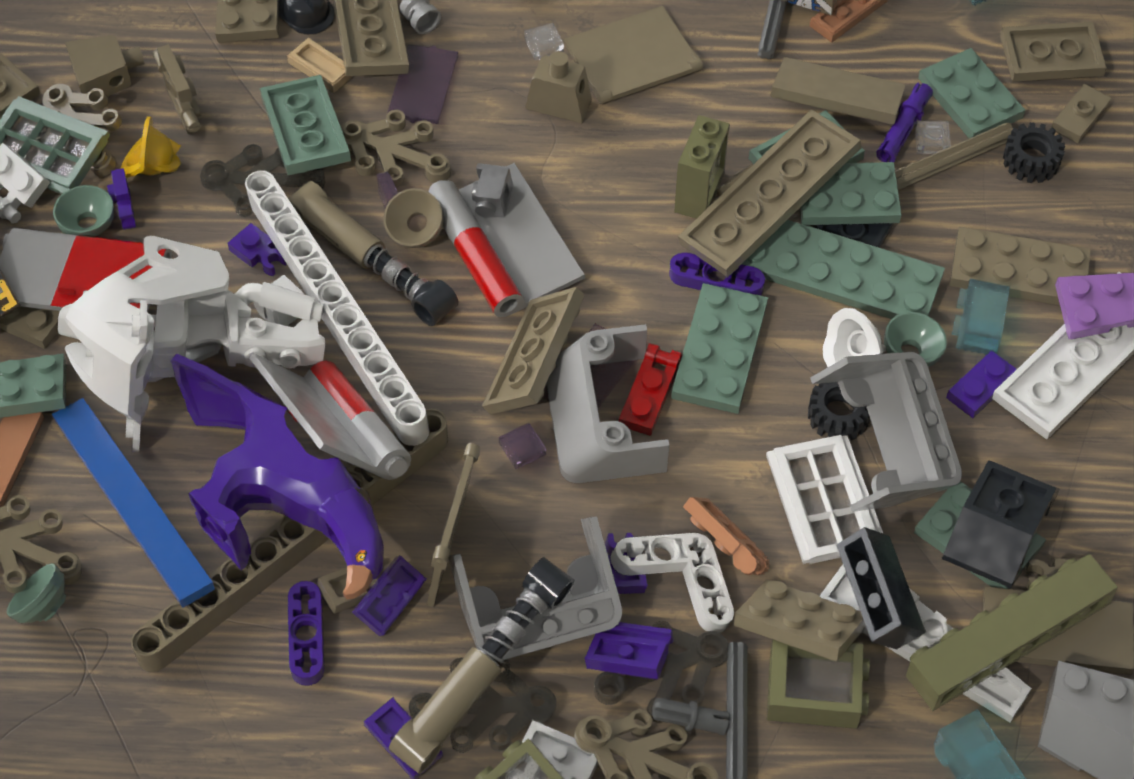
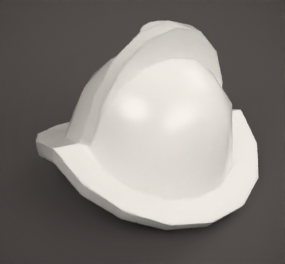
(850, 335)

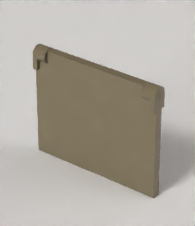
(633, 54)
(442, 551)

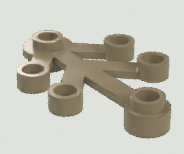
(62, 99)
(361, 135)
(13, 542)
(637, 753)

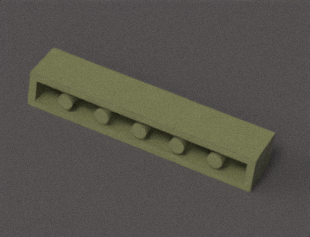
(1010, 631)

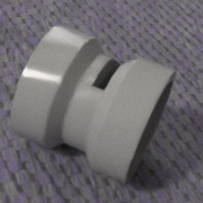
(422, 15)

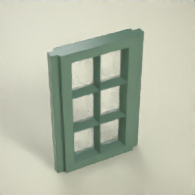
(52, 142)

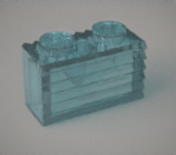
(982, 316)

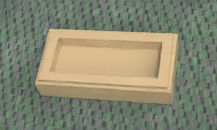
(316, 60)

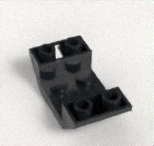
(999, 523)

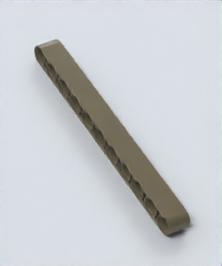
(259, 573)

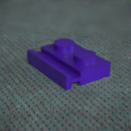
(630, 650)

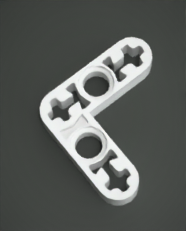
(681, 560)

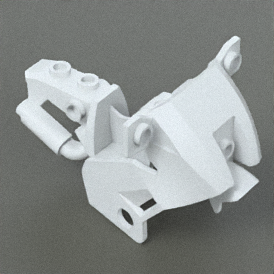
(191, 320)

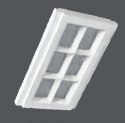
(816, 489)

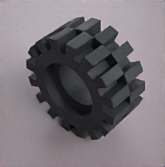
(1037, 139)
(830, 422)

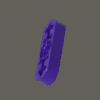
(692, 280)
(315, 645)

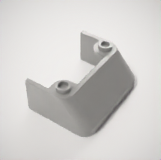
(905, 422)
(584, 445)
(586, 610)

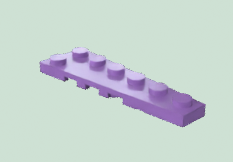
(1096, 303)

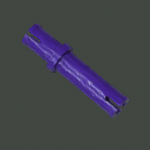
(909, 113)

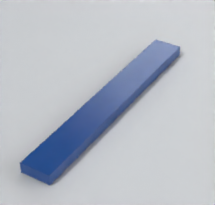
(134, 503)

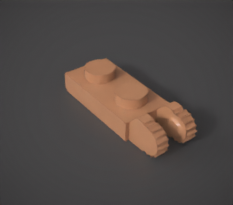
(728, 536)

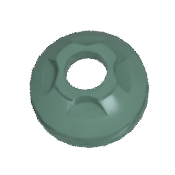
(82, 203)
(916, 330)
(40, 597)

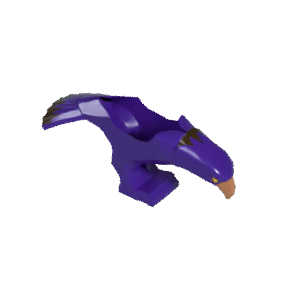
(275, 475)

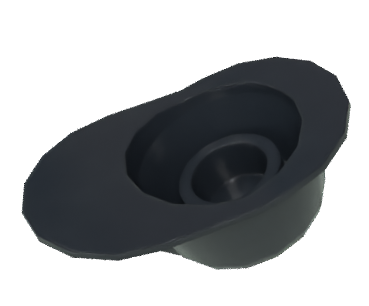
(307, 15)

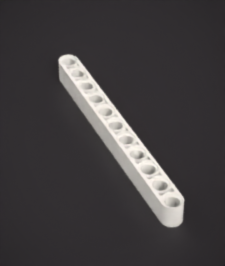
(340, 310)

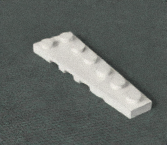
(999, 693)

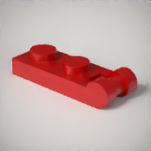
(650, 390)

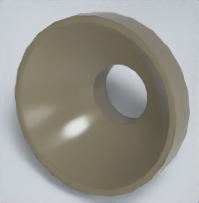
(406, 206)

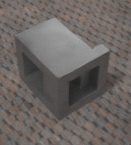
(492, 190)

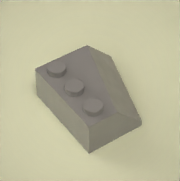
(1090, 721)

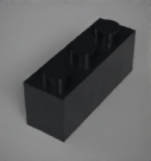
(880, 588)

